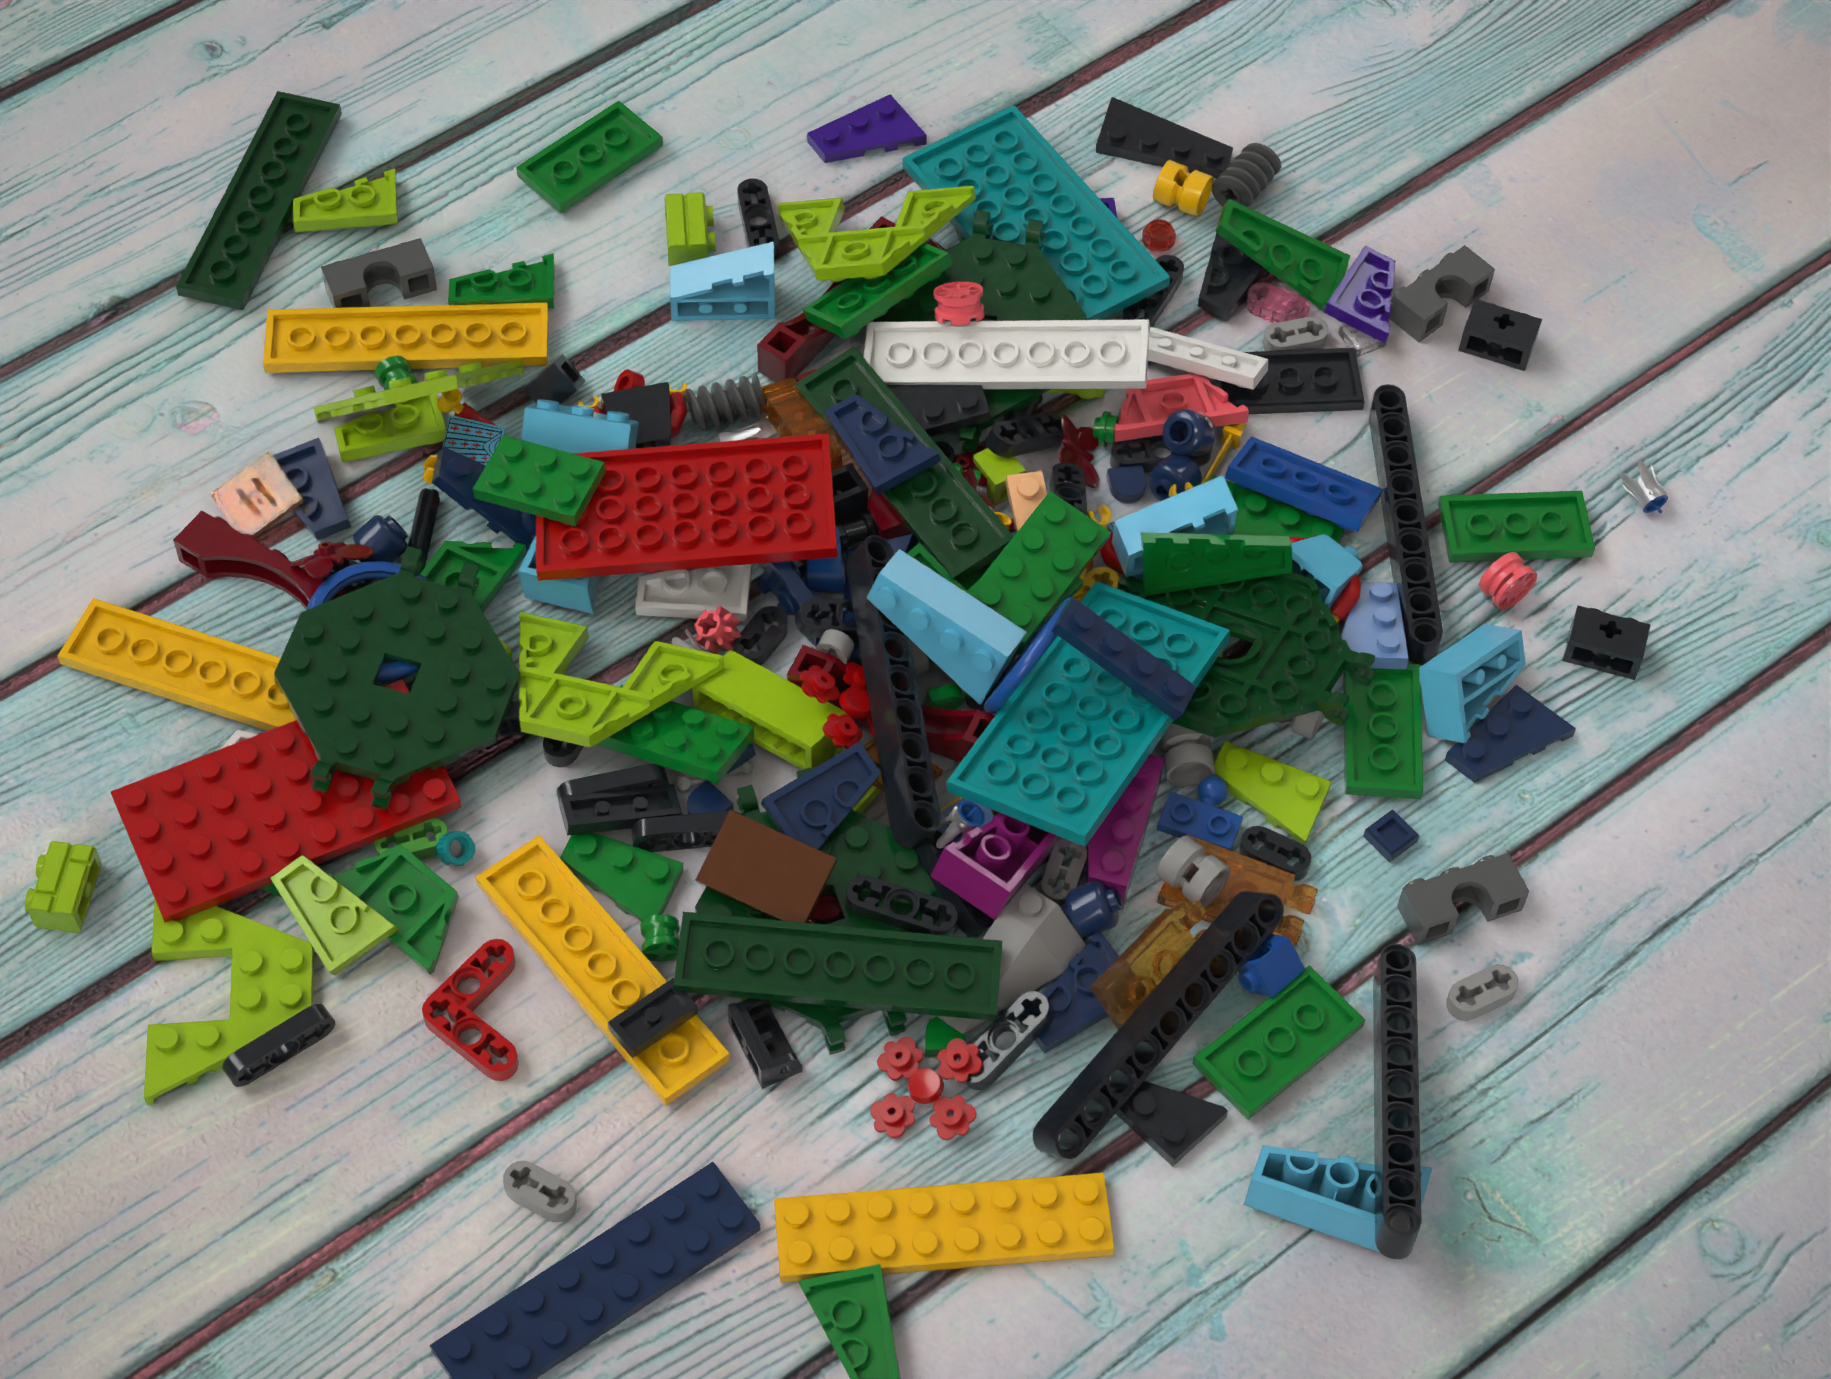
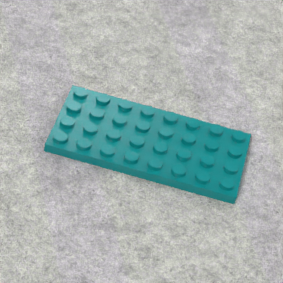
(1024, 179)
(1076, 731)

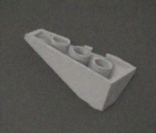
(1035, 949)

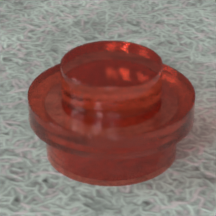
(1159, 235)

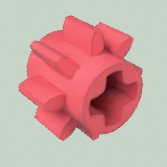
(717, 630)

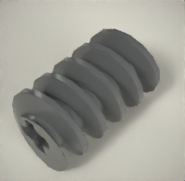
(1247, 175)
(725, 402)

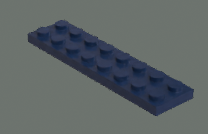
(600, 1282)

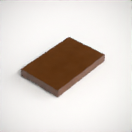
(766, 869)

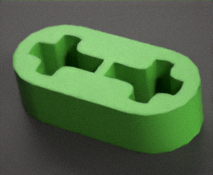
(415, 839)

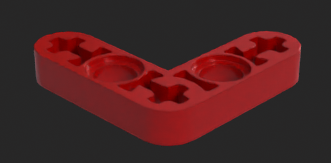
(461, 1009)

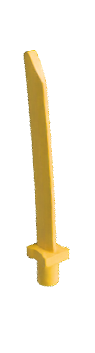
(1230, 438)

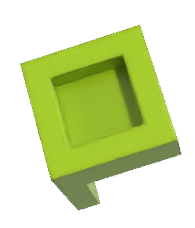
(995, 470)

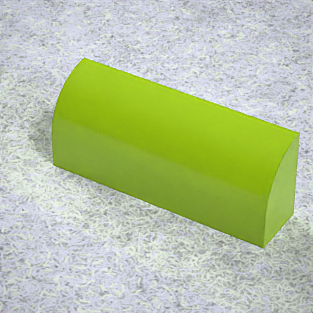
(779, 710)

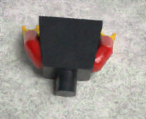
(654, 406)

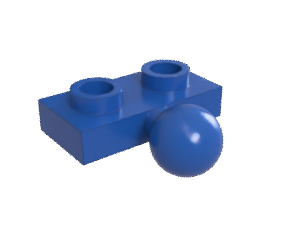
(1201, 818)

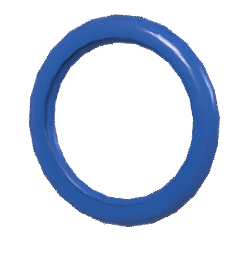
(358, 573)
(1024, 663)

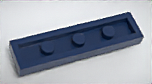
(1124, 658)

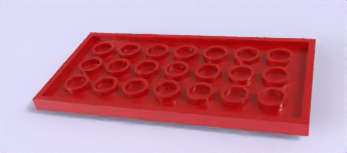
(698, 509)
(251, 811)

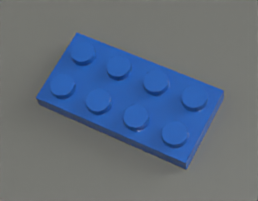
(1303, 484)

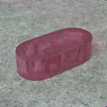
(1277, 303)

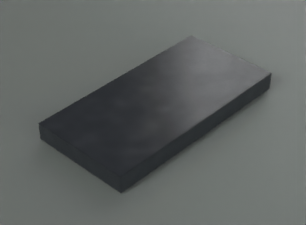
(1303, 383)

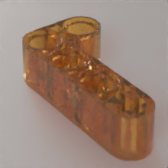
(795, 417)

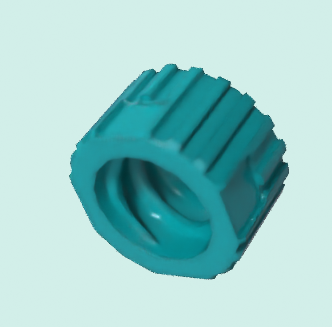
(467, 848)

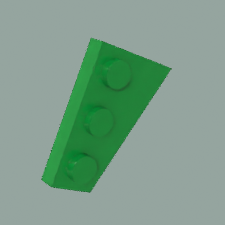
(518, 285)
(628, 875)
(856, 1320)

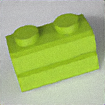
(687, 227)
(63, 886)

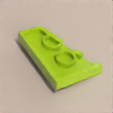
(357, 206)
(399, 428)
(1277, 790)
(330, 915)

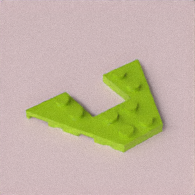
(868, 251)
(404, 390)
(588, 710)
(268, 986)

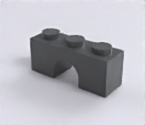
(400, 265)
(1458, 276)
(1489, 884)

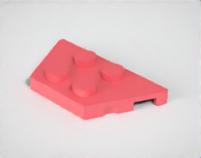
(1148, 409)

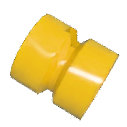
(1183, 188)

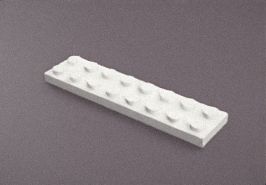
(1012, 353)

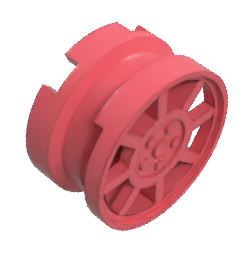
(959, 303)
(1507, 580)

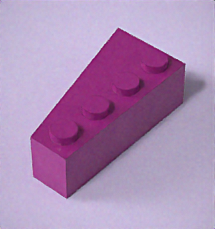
(1119, 839)
(993, 862)

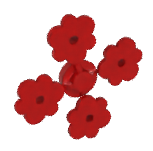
(853, 701)
(926, 1087)

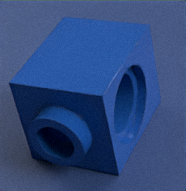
(1271, 967)

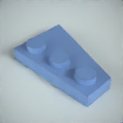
(1377, 626)

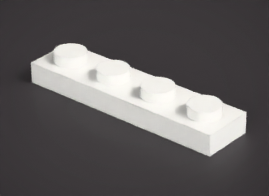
(1206, 359)

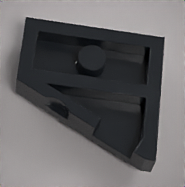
(1170, 1119)

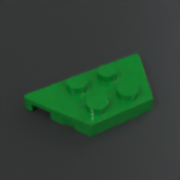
(494, 566)
(409, 898)

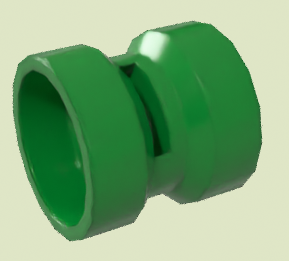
(393, 369)

